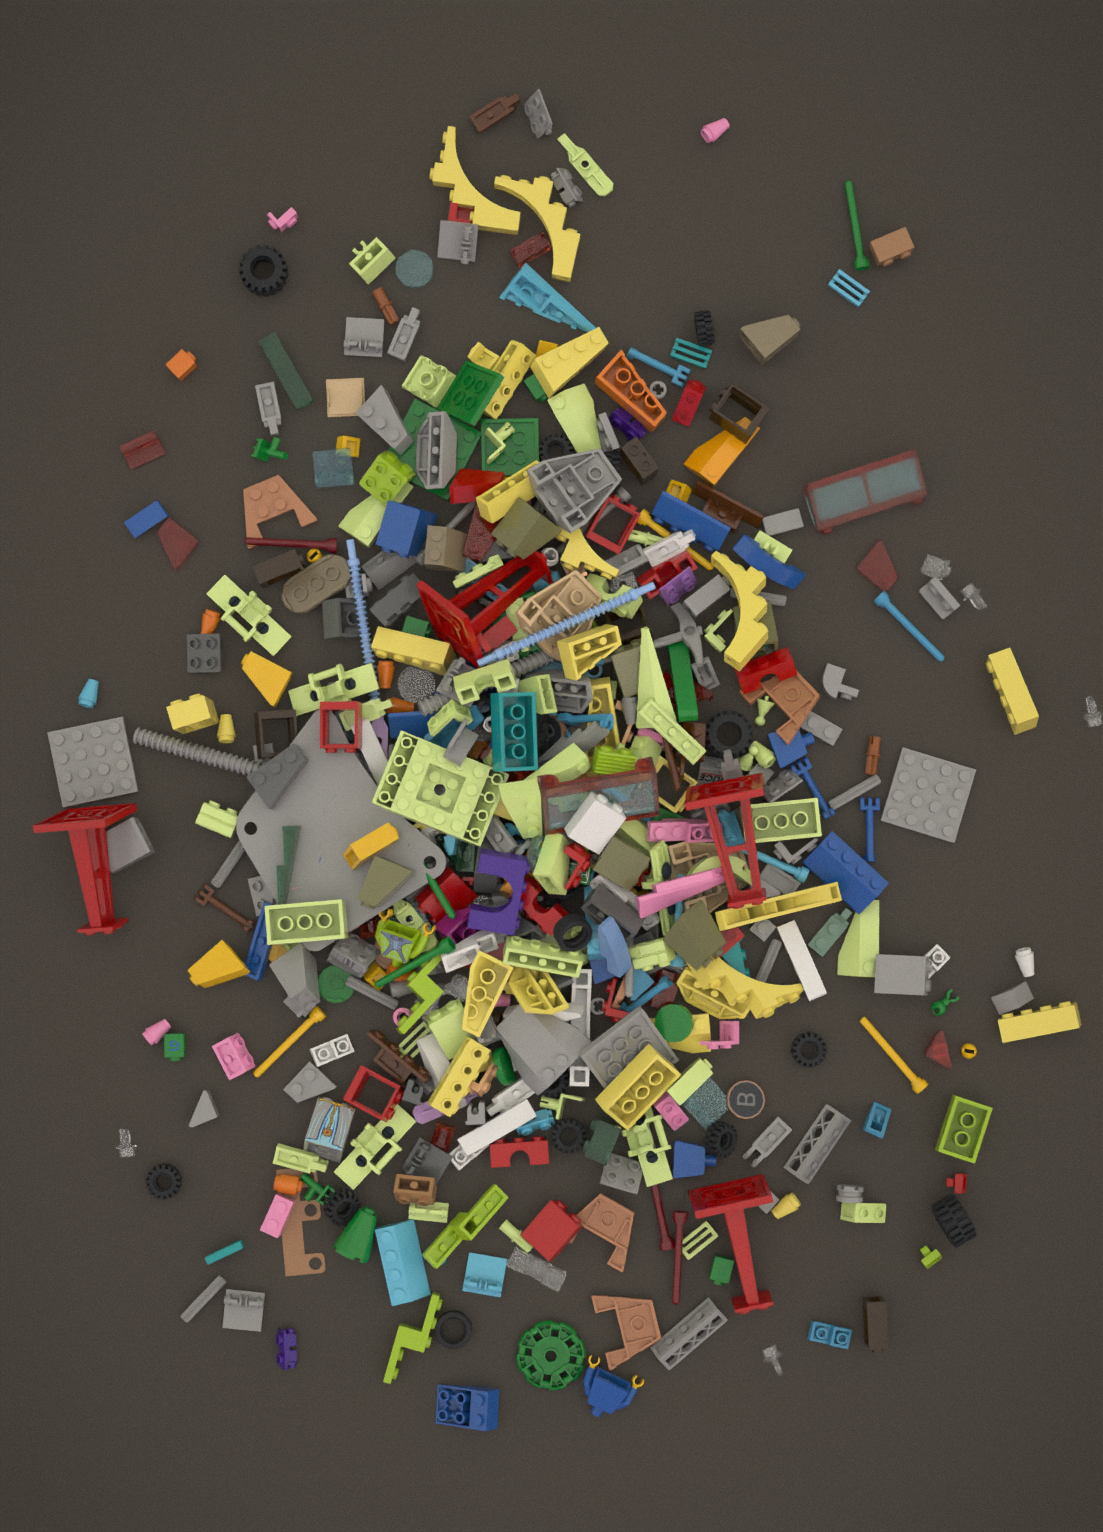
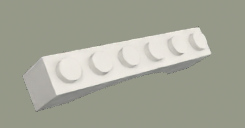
(581, 995)

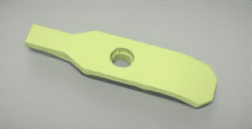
(592, 174)
(402, 910)

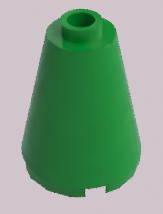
(358, 1236)

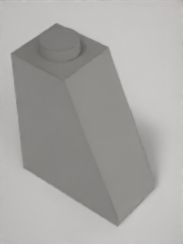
(706, 596)

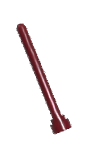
(329, 545)
(680, 1219)
(666, 1242)

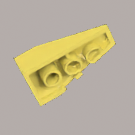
(484, 987)
(700, 1032)

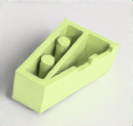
(524, 806)

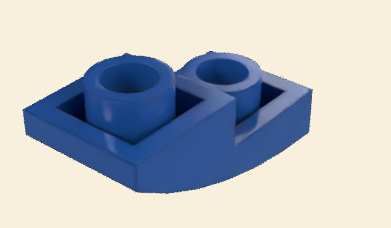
(146, 519)

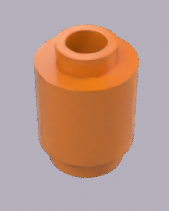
(288, 1184)

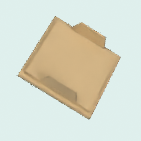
(344, 396)

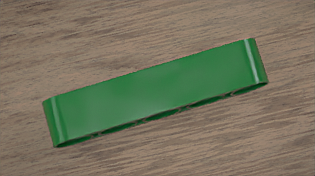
(682, 682)

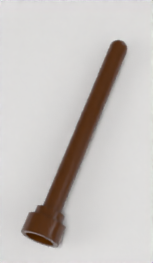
(672, 765)

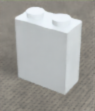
(595, 822)

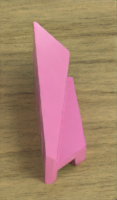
(677, 890)

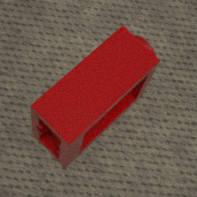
(626, 531)
(325, 707)
(357, 1085)

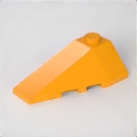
(717, 455)

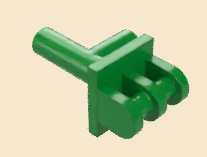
(265, 449)
(315, 1187)

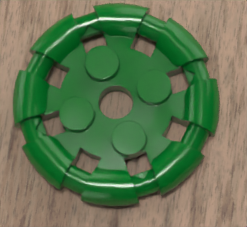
(556, 1344)

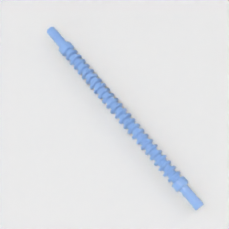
(353, 563)
(566, 624)

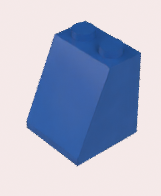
(404, 528)

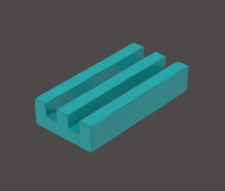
(686, 351)
(221, 1253)

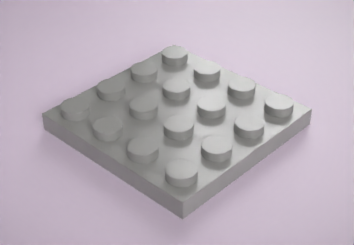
(93, 762)
(928, 795)
(621, 1044)

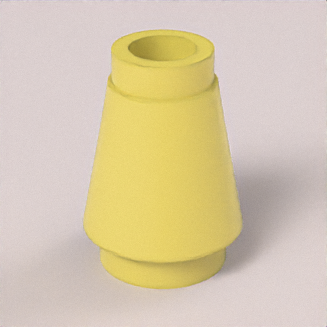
(226, 729)
(787, 1205)

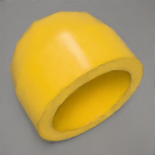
(311, 552)
(968, 1046)

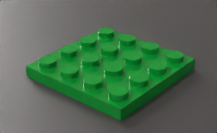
(466, 443)

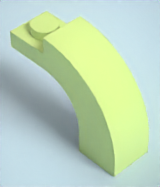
(714, 862)

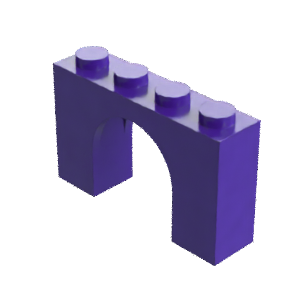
(504, 917)

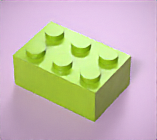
(963, 1129)

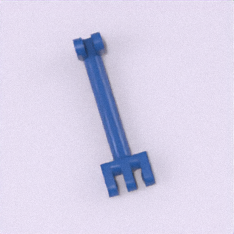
(803, 770)
(869, 808)

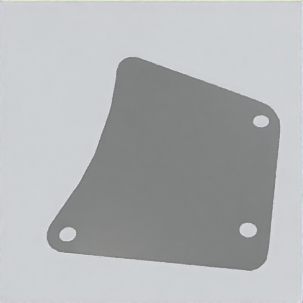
(334, 810)

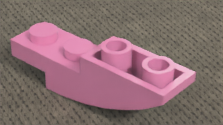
(680, 830)

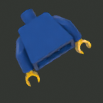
(607, 1391)

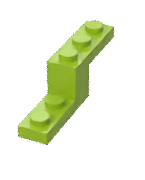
(424, 989)
(465, 1226)
(412, 1338)

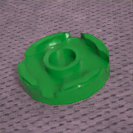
(333, 986)
(674, 1022)
(504, 1064)

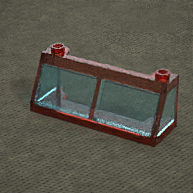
(865, 491)
(632, 790)

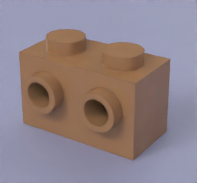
(891, 247)
(415, 1189)

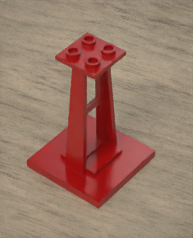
(454, 626)
(726, 791)
(90, 851)
(731, 1200)

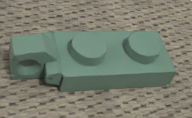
(829, 932)

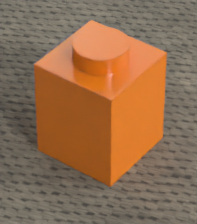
(182, 364)

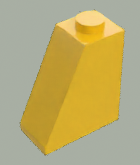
(266, 676)
(370, 845)
(217, 966)

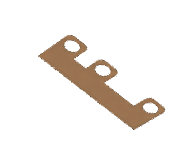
(295, 1259)

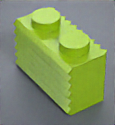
(611, 761)

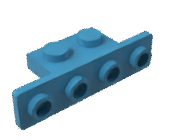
(447, 733)

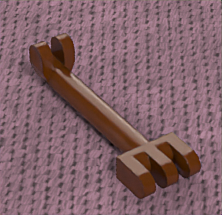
(247, 924)

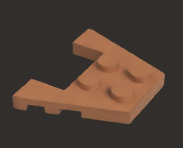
(269, 501)
(792, 696)
(611, 1222)
(636, 1323)

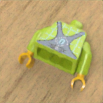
(400, 941)

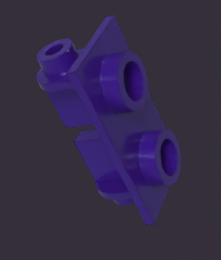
(620, 419)
(285, 1340)

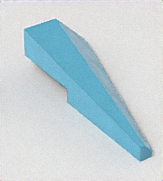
(534, 292)

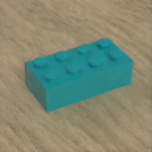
(514, 731)

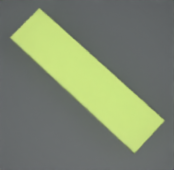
(671, 731)

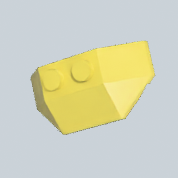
(536, 991)
(709, 1000)

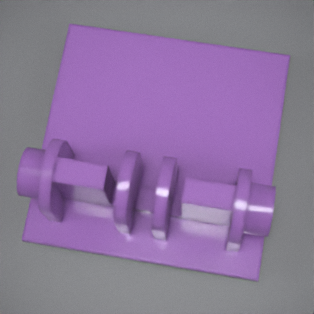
(678, 586)

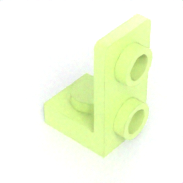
(717, 641)
(451, 710)
(863, 1212)

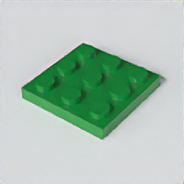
(470, 392)
(520, 448)

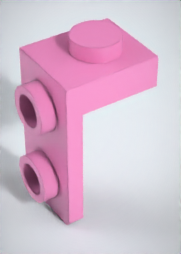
(728, 1036)
(670, 1111)

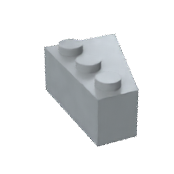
(385, 420)

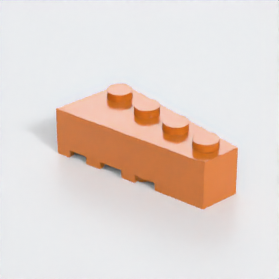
(630, 391)

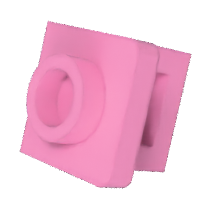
(288, 219)

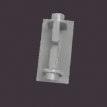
(571, 192)

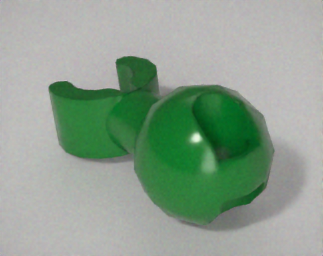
(940, 1006)

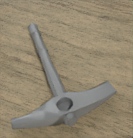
(688, 633)

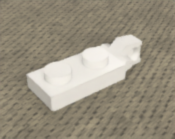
(668, 547)
(509, 1097)

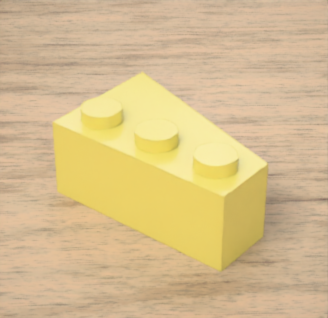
(587, 648)

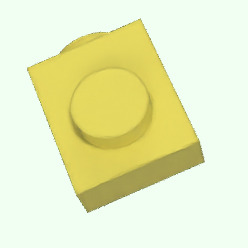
(483, 357)

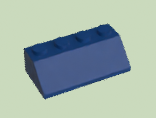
(685, 517)
(409, 722)
(837, 862)

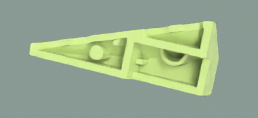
(651, 680)

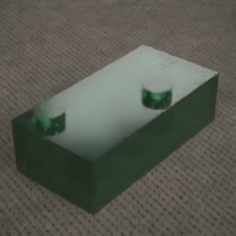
(601, 1139)

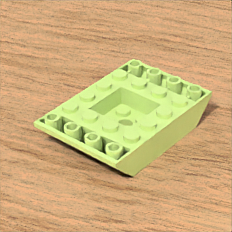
(468, 796)

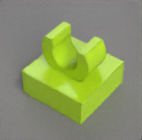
(930, 1257)

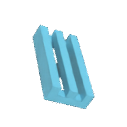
(846, 277)

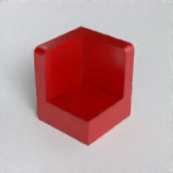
(459, 214)

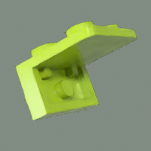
(386, 477)

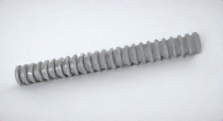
(520, 667)
(195, 752)

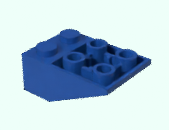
(467, 1406)

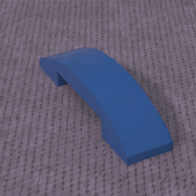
(763, 561)

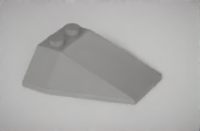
(573, 486)
(540, 1046)

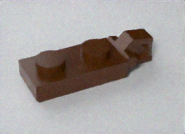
(494, 112)

